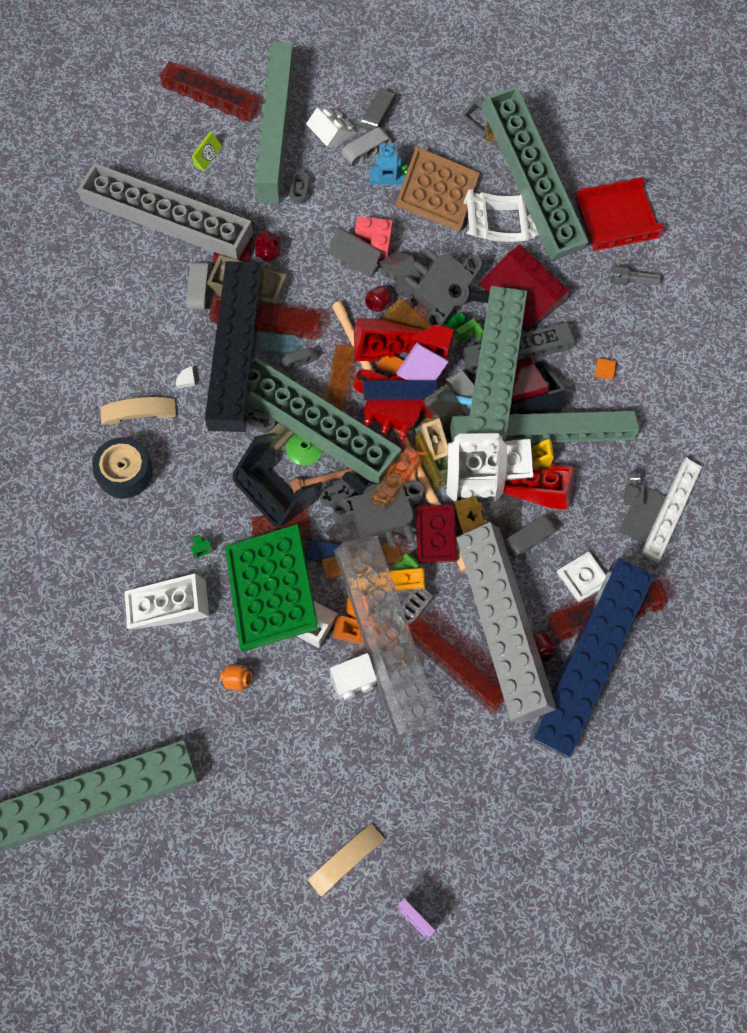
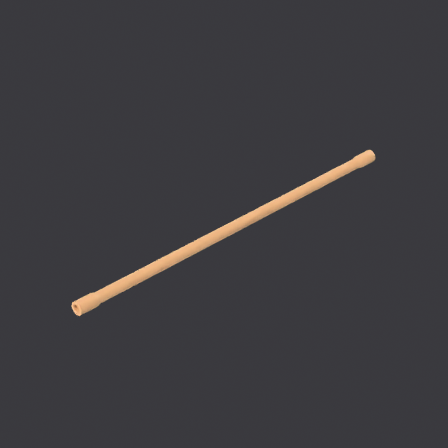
(420, 474)

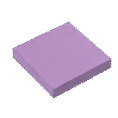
(422, 364)
(415, 919)

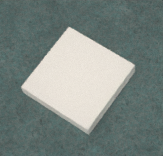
(582, 576)

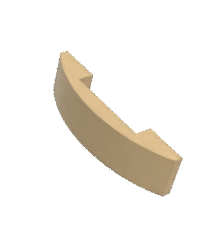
(137, 408)
(346, 859)

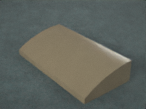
(272, 284)

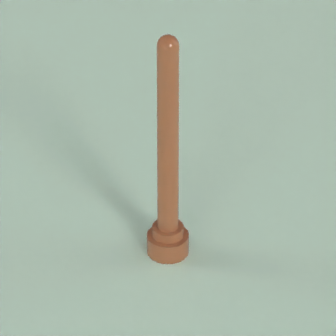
(296, 483)

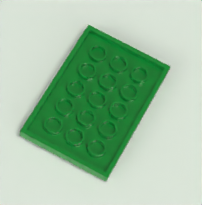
(270, 588)

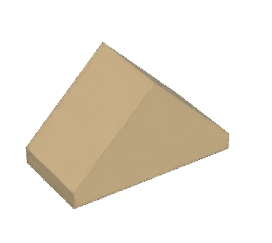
(435, 438)

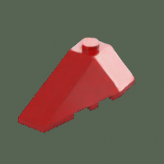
(381, 338)
(546, 488)

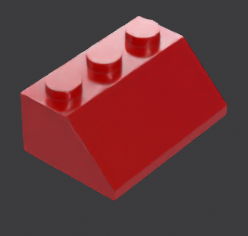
(436, 339)

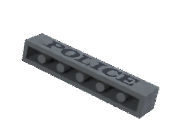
(532, 344)

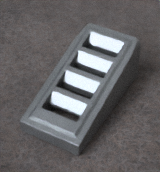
(423, 604)

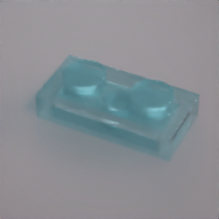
(276, 343)

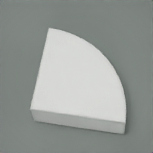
(185, 378)

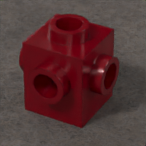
(267, 246)

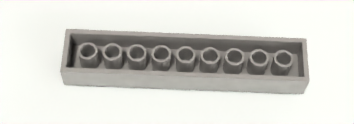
(166, 211)
(505, 624)

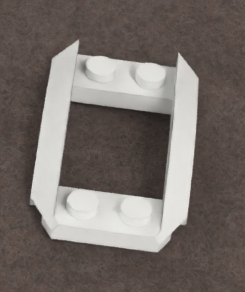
(478, 225)
(480, 488)

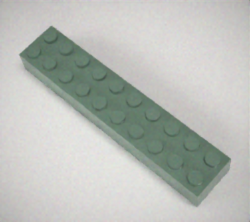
(274, 123)
(534, 173)
(497, 362)
(321, 423)
(95, 794)

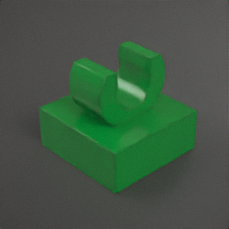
(456, 321)
(201, 547)

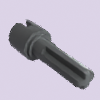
(624, 276)

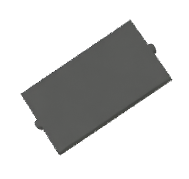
(354, 252)
(641, 518)

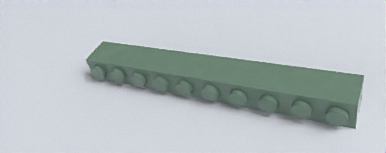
(563, 426)

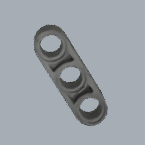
(378, 109)
(530, 536)

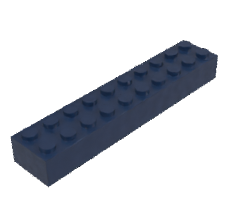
(592, 657)

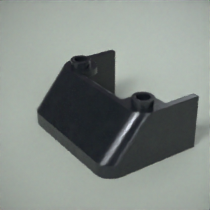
(265, 489)

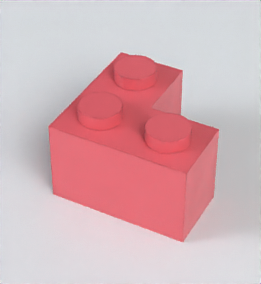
(375, 232)

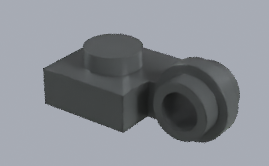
(634, 493)

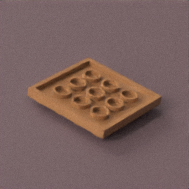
(436, 189)

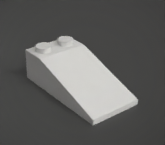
(482, 464)
(167, 602)

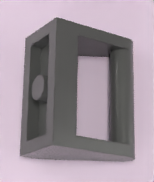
(474, 105)

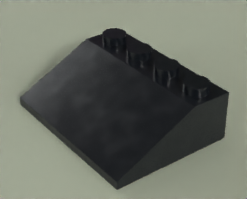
(545, 402)

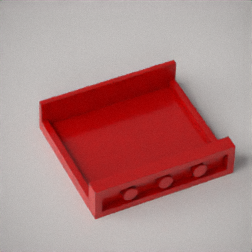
(617, 214)

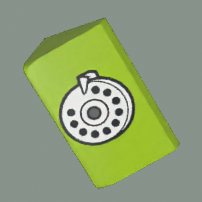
(206, 151)

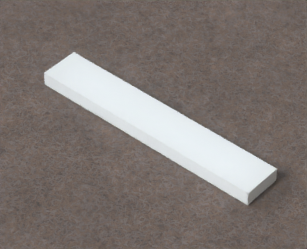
(671, 510)

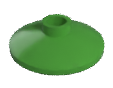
(302, 455)

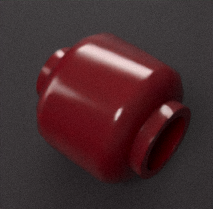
(378, 299)
(545, 646)

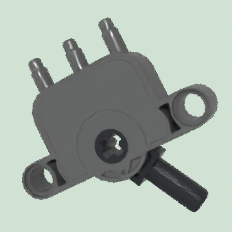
(441, 277)
(374, 519)

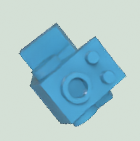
(388, 163)

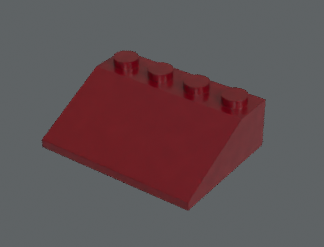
(524, 272)

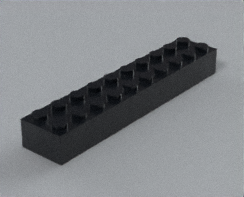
(235, 347)

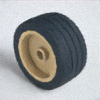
(122, 468)

